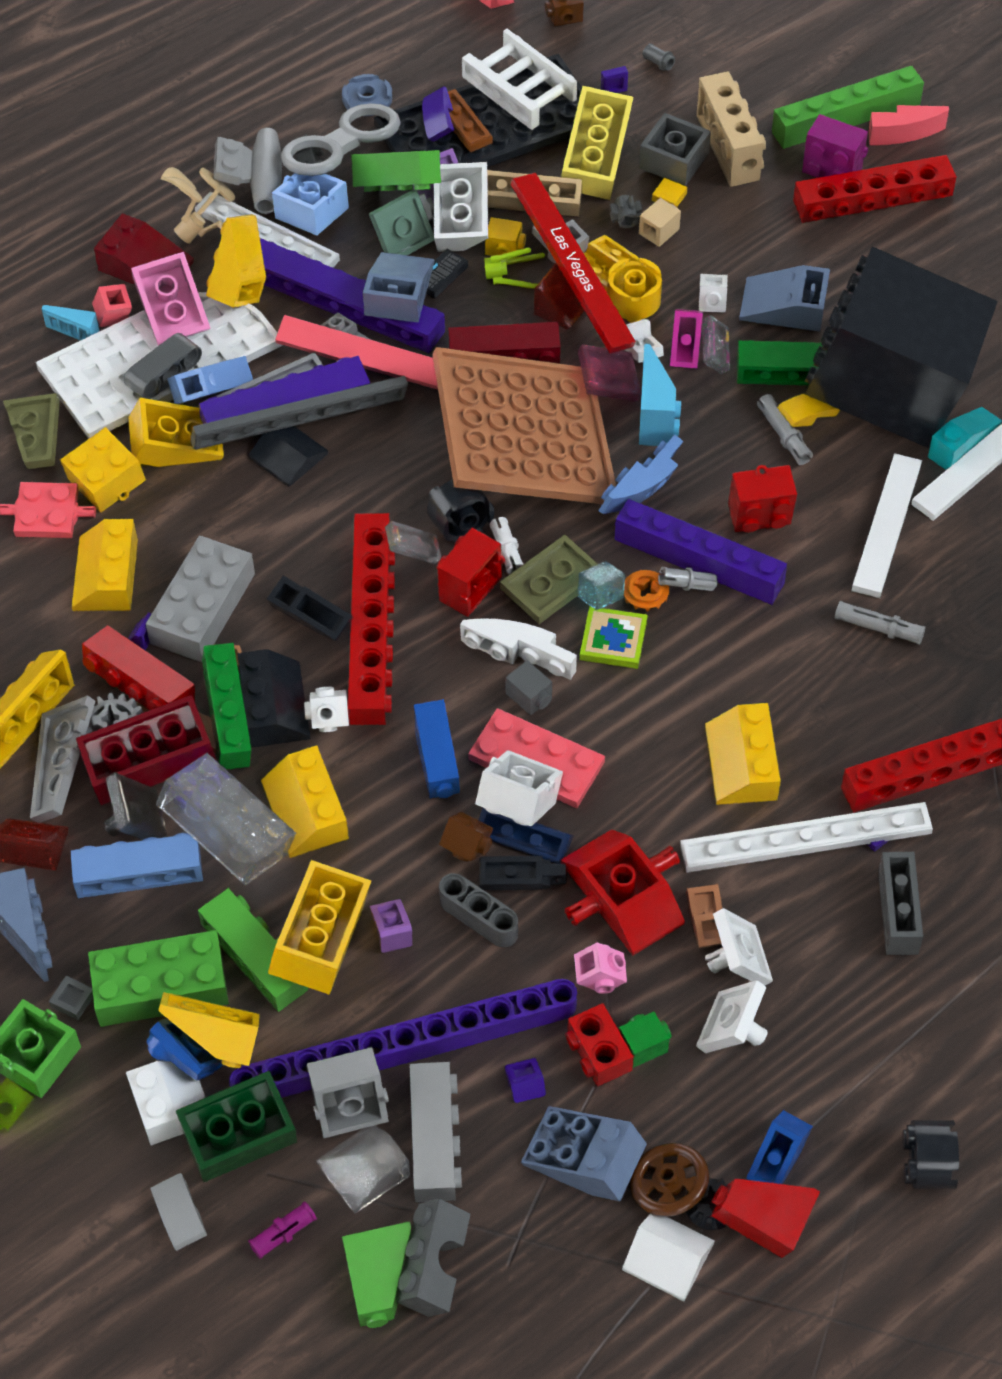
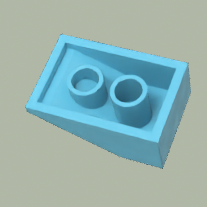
(657, 402)

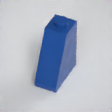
(436, 749)

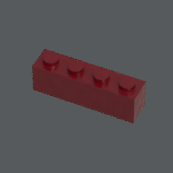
(520, 341)

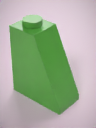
(374, 1267)

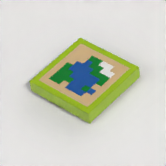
(613, 637)

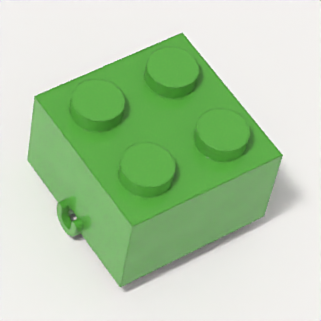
(35, 1047)

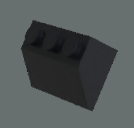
(272, 698)

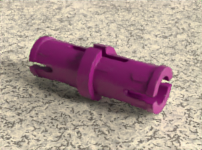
(282, 1230)

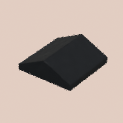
(287, 454)

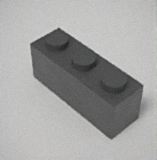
(900, 903)

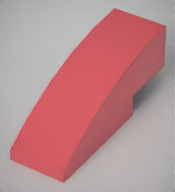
(906, 124)

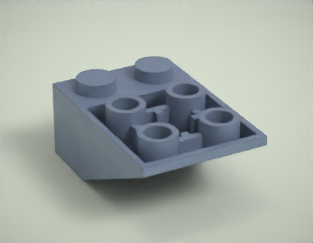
(397, 287)
(786, 297)
(22, 920)
(585, 1151)

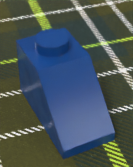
(779, 1149)

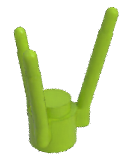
(497, 266)

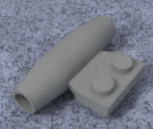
(258, 166)

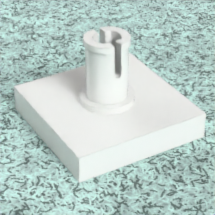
(740, 949)
(733, 1017)

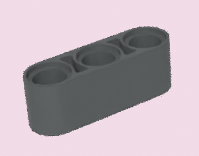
(170, 358)
(474, 897)

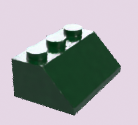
(236, 1126)

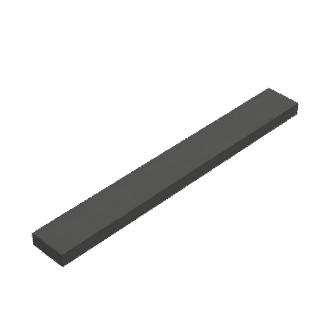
(298, 412)

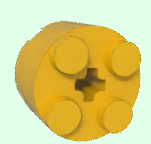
(635, 288)

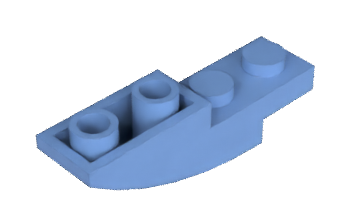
(642, 480)

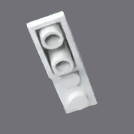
(510, 639)

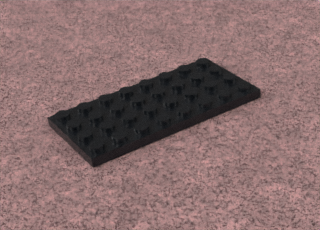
(509, 135)

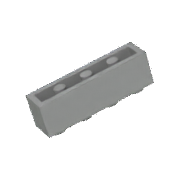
(433, 1131)

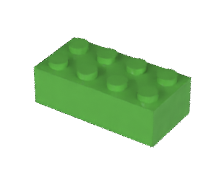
(133, 977)

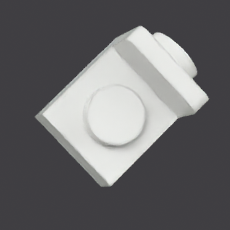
(713, 293)

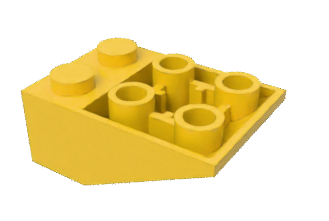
(238, 264)

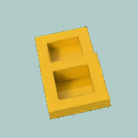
(804, 410)

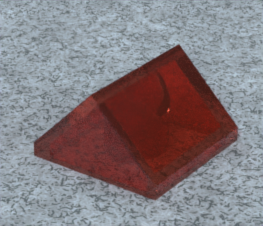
(556, 300)
(31, 843)

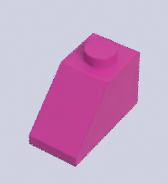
(686, 338)

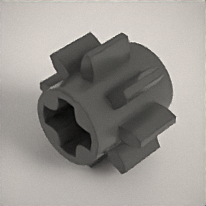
(625, 211)

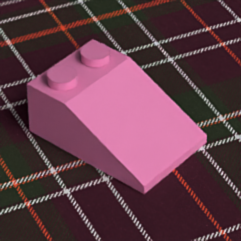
(170, 297)

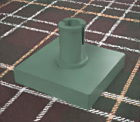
(402, 225)

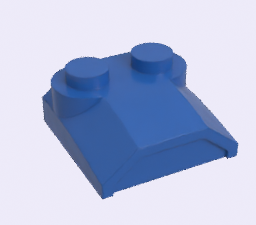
(172, 1044)

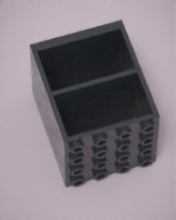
(900, 346)

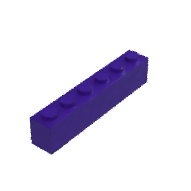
(294, 387)
(700, 550)

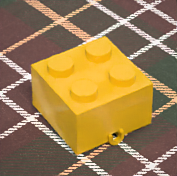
(103, 469)

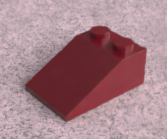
(132, 244)

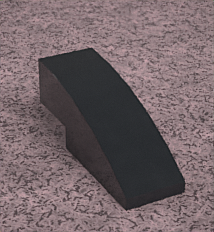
(309, 608)

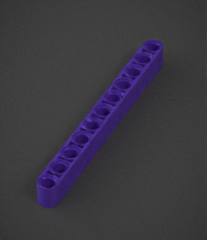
(419, 1031)

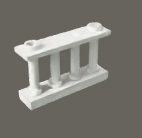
(513, 97)

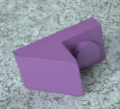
(392, 925)

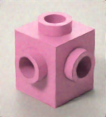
(600, 968)

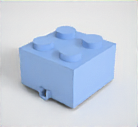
(310, 201)

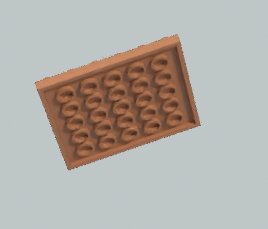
(522, 427)

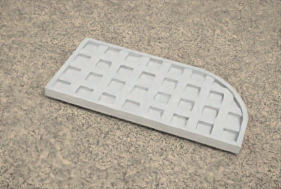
(92, 371)

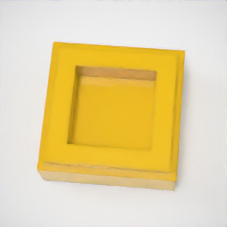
(670, 192)

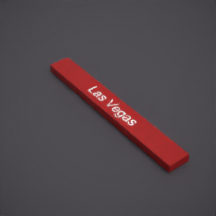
(573, 263)

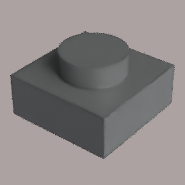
(71, 998)

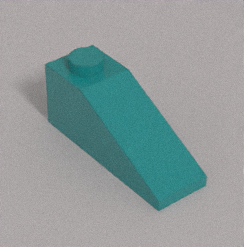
(961, 436)

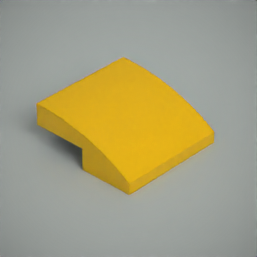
(603, 254)

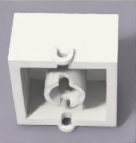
(518, 788)

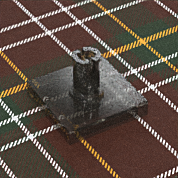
(134, 809)

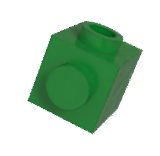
(646, 1037)

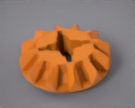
(639, 582)

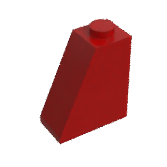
(765, 1212)

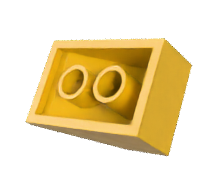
(163, 434)
(219, 1029)

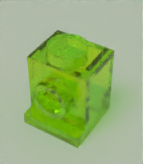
(19, 1100)

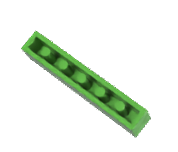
(848, 104)

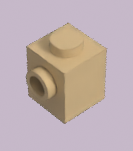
(659, 222)

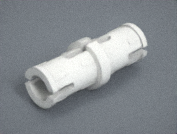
(508, 544)

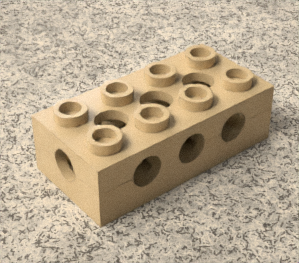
(732, 128)

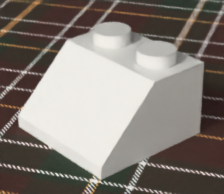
(159, 1092)

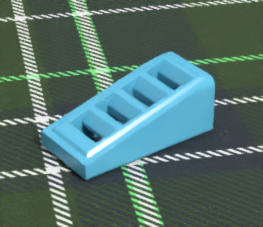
(71, 322)

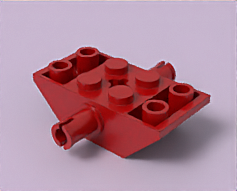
(625, 889)

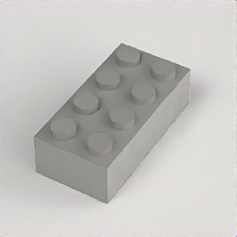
(200, 598)

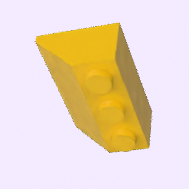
(106, 567)
(743, 755)
(306, 801)

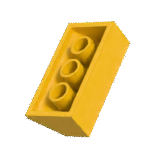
(34, 693)

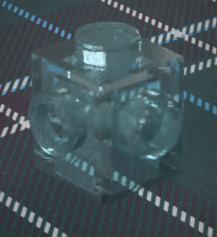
(601, 585)

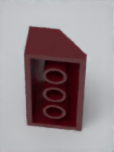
(145, 746)

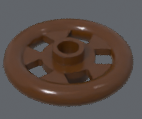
(654, 1159)

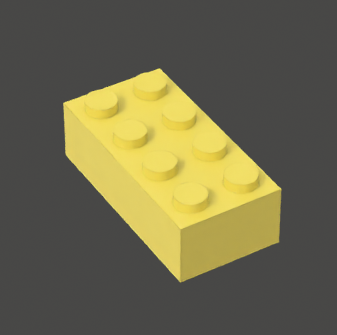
(597, 140)

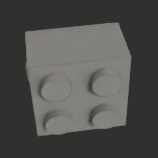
(348, 1092)

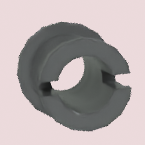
(663, 59)

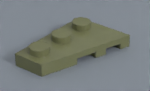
(35, 428)

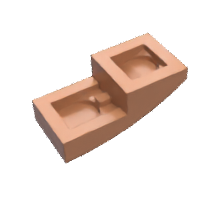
(702, 904)

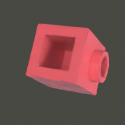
(111, 304)

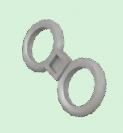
(340, 140)

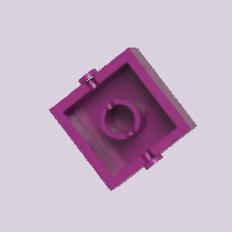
(833, 148)

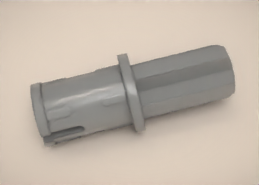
(687, 579)

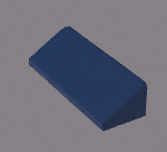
(534, 839)

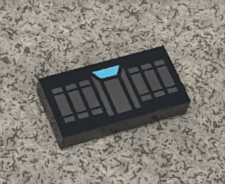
(445, 271)

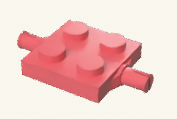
(46, 510)

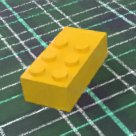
(319, 927)

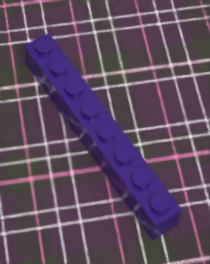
(343, 294)

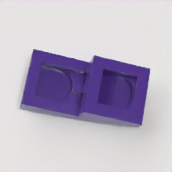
(436, 114)

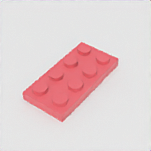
(514, 734)

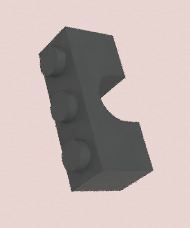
(423, 1282)

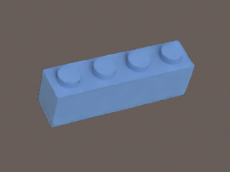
(136, 865)

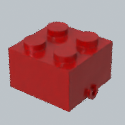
(762, 499)
(469, 571)

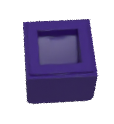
(139, 634)
(525, 1080)

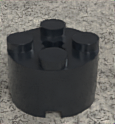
(458, 510)
(931, 1154)

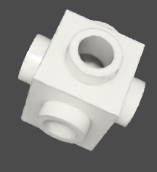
(327, 698)

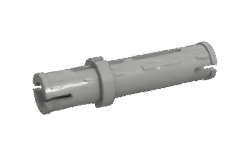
(789, 435)
(875, 621)

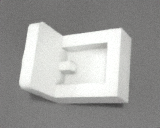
(642, 334)

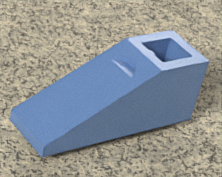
(209, 380)

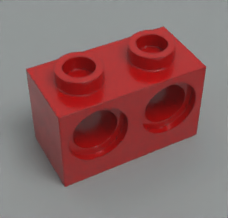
(605, 1043)

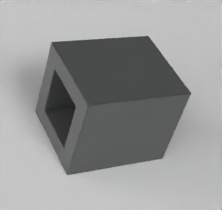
(529, 688)

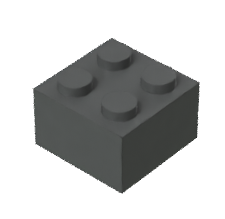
(674, 149)

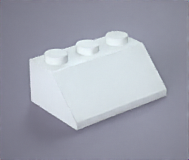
(461, 206)

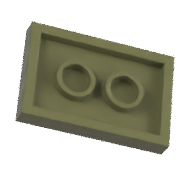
(548, 579)

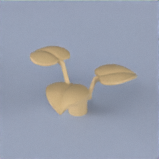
(193, 223)

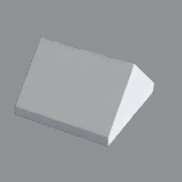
(667, 1255)

